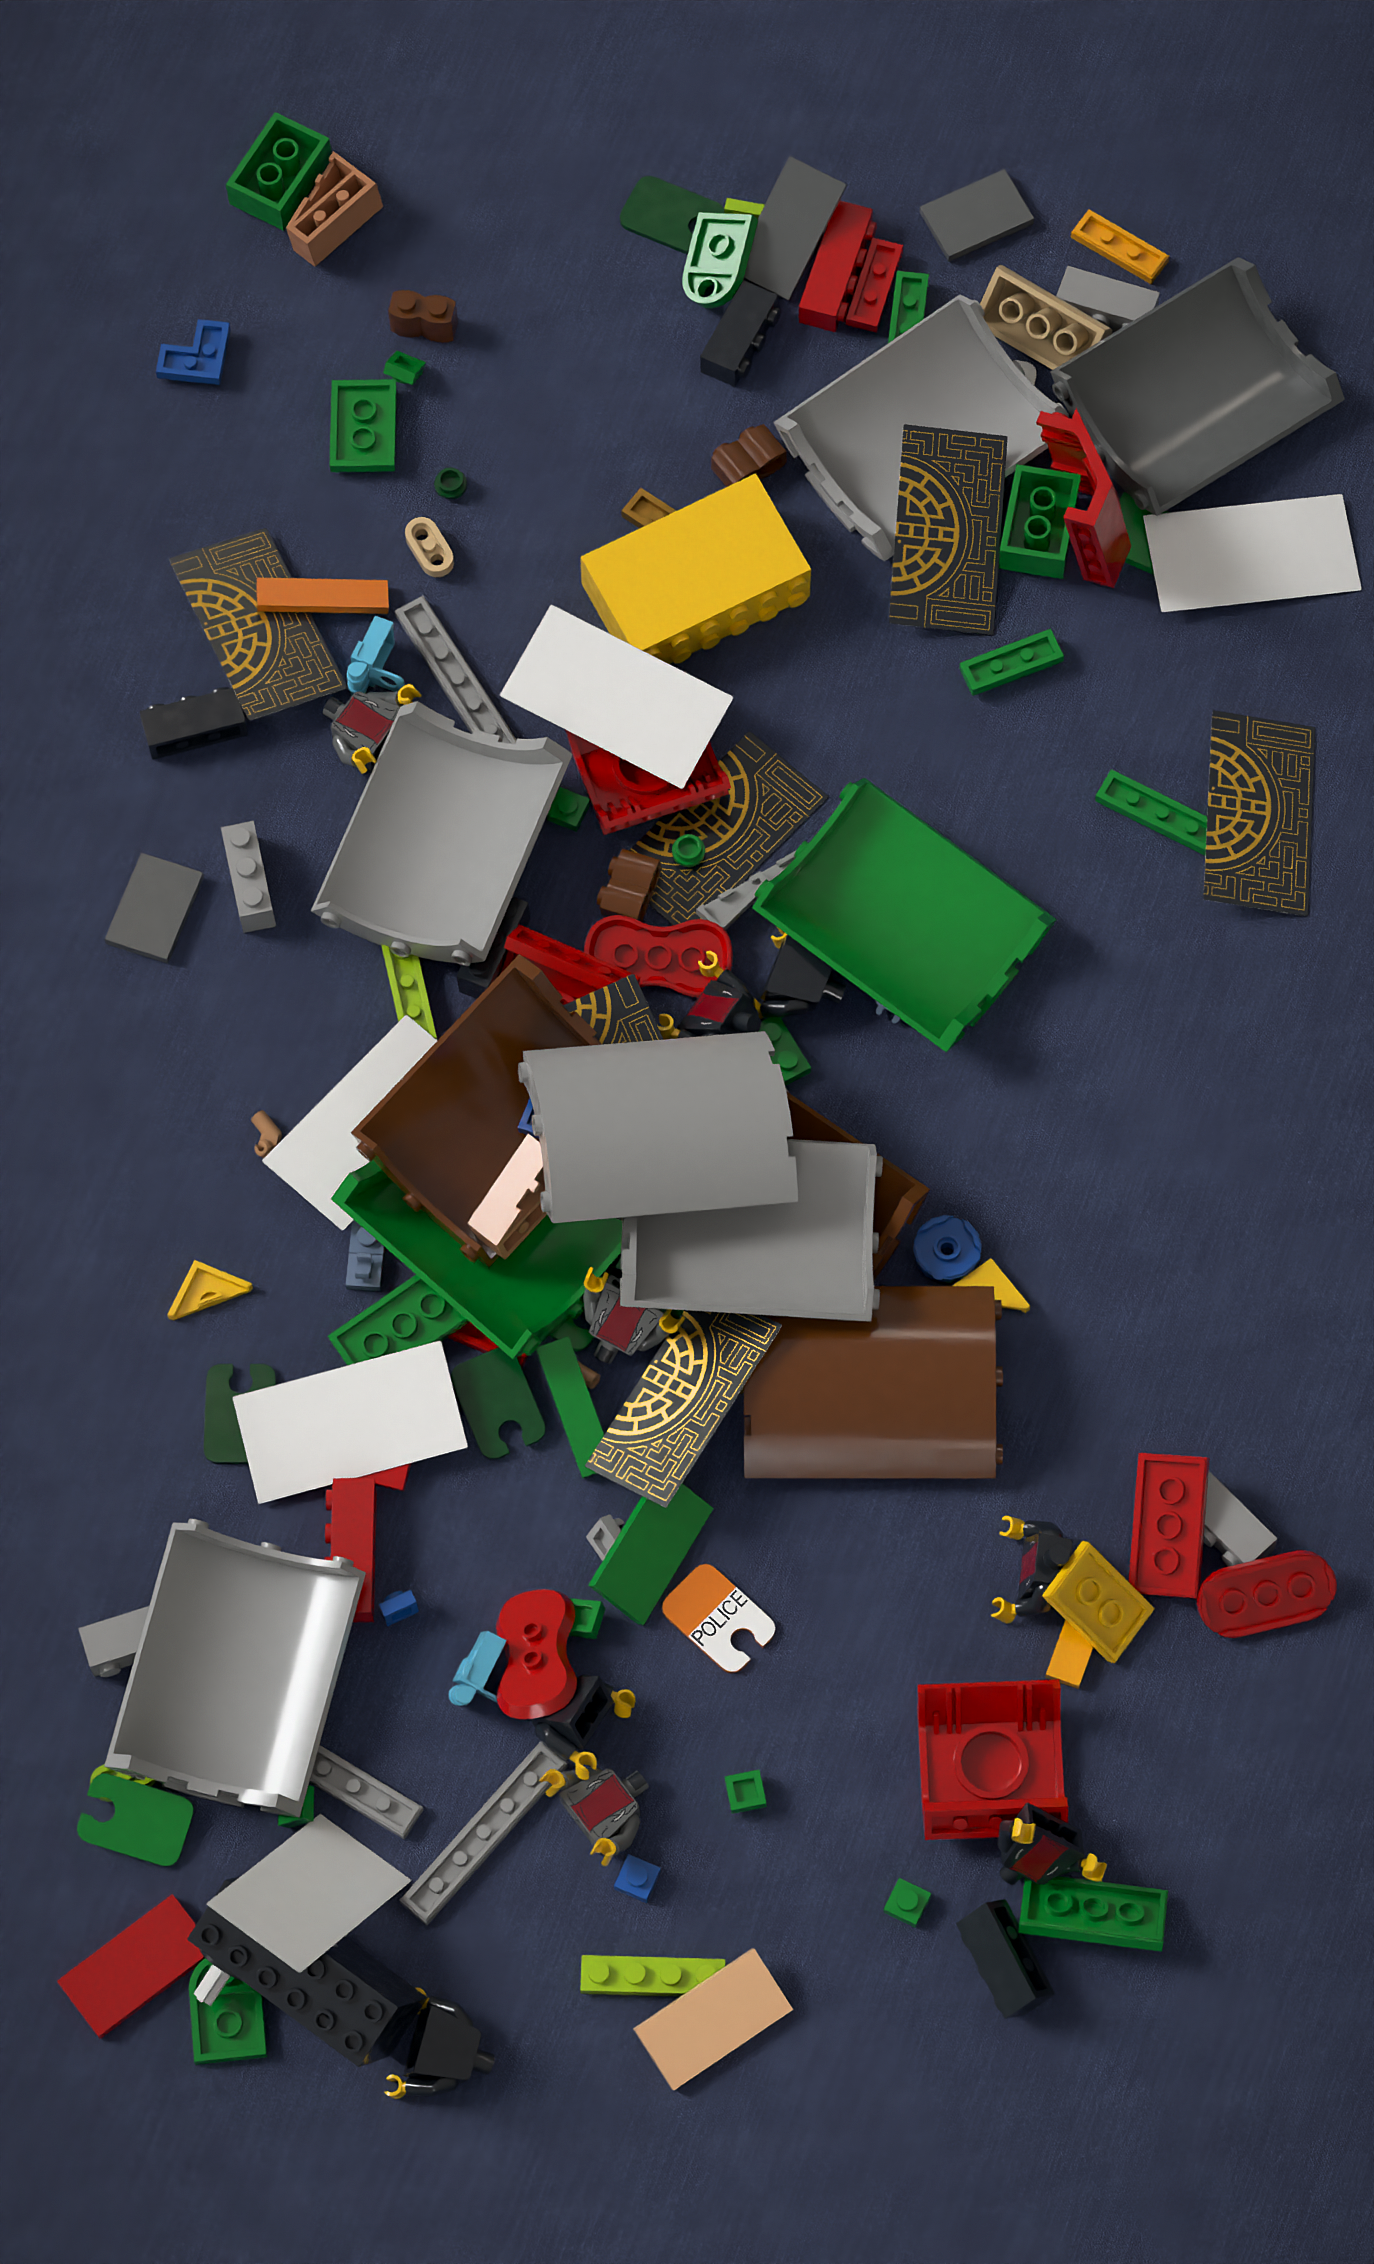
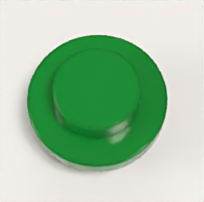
(688, 850)

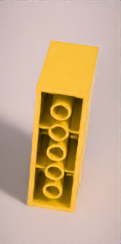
(698, 574)

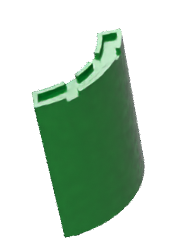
(904, 914)
(515, 1298)

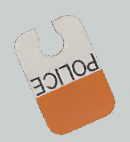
(711, 1611)

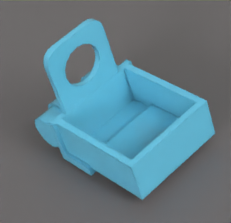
(371, 657)
(476, 1669)

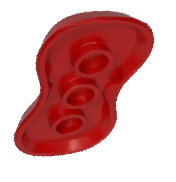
(661, 954)
(537, 1669)

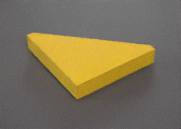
(991, 1275)
(205, 1288)

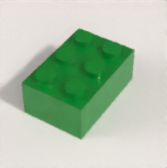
(278, 171)
(1034, 528)

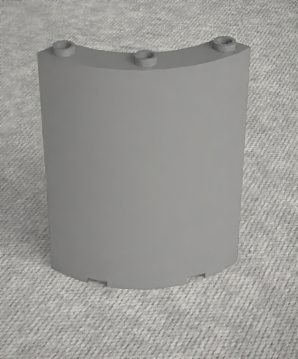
(933, 375)
(440, 837)
(660, 1126)
(770, 1257)
(235, 1670)

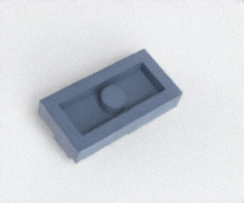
(364, 1260)

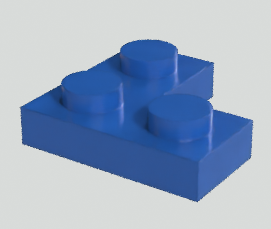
(198, 363)

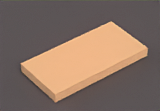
(713, 2019)

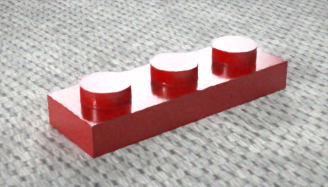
(874, 285)

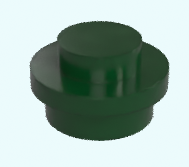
(450, 483)

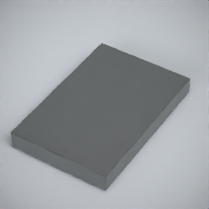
(976, 215)
(154, 908)

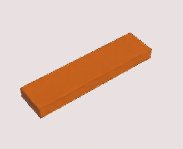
(322, 595)

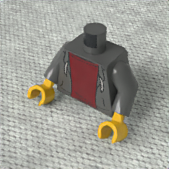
(365, 723)
(622, 1326)
(600, 1806)

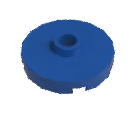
(951, 1233)

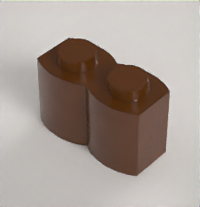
(423, 316)
(753, 453)
(630, 885)

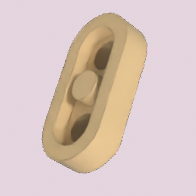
(431, 548)

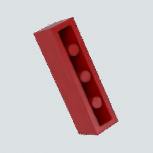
(836, 266)
(354, 1533)

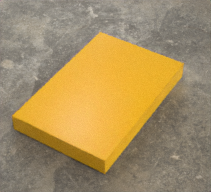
(1098, 1602)

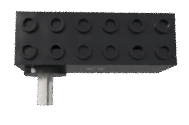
(339, 1997)

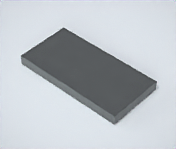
(791, 227)

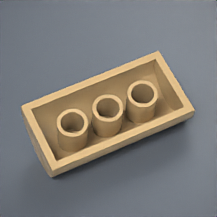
(1037, 320)

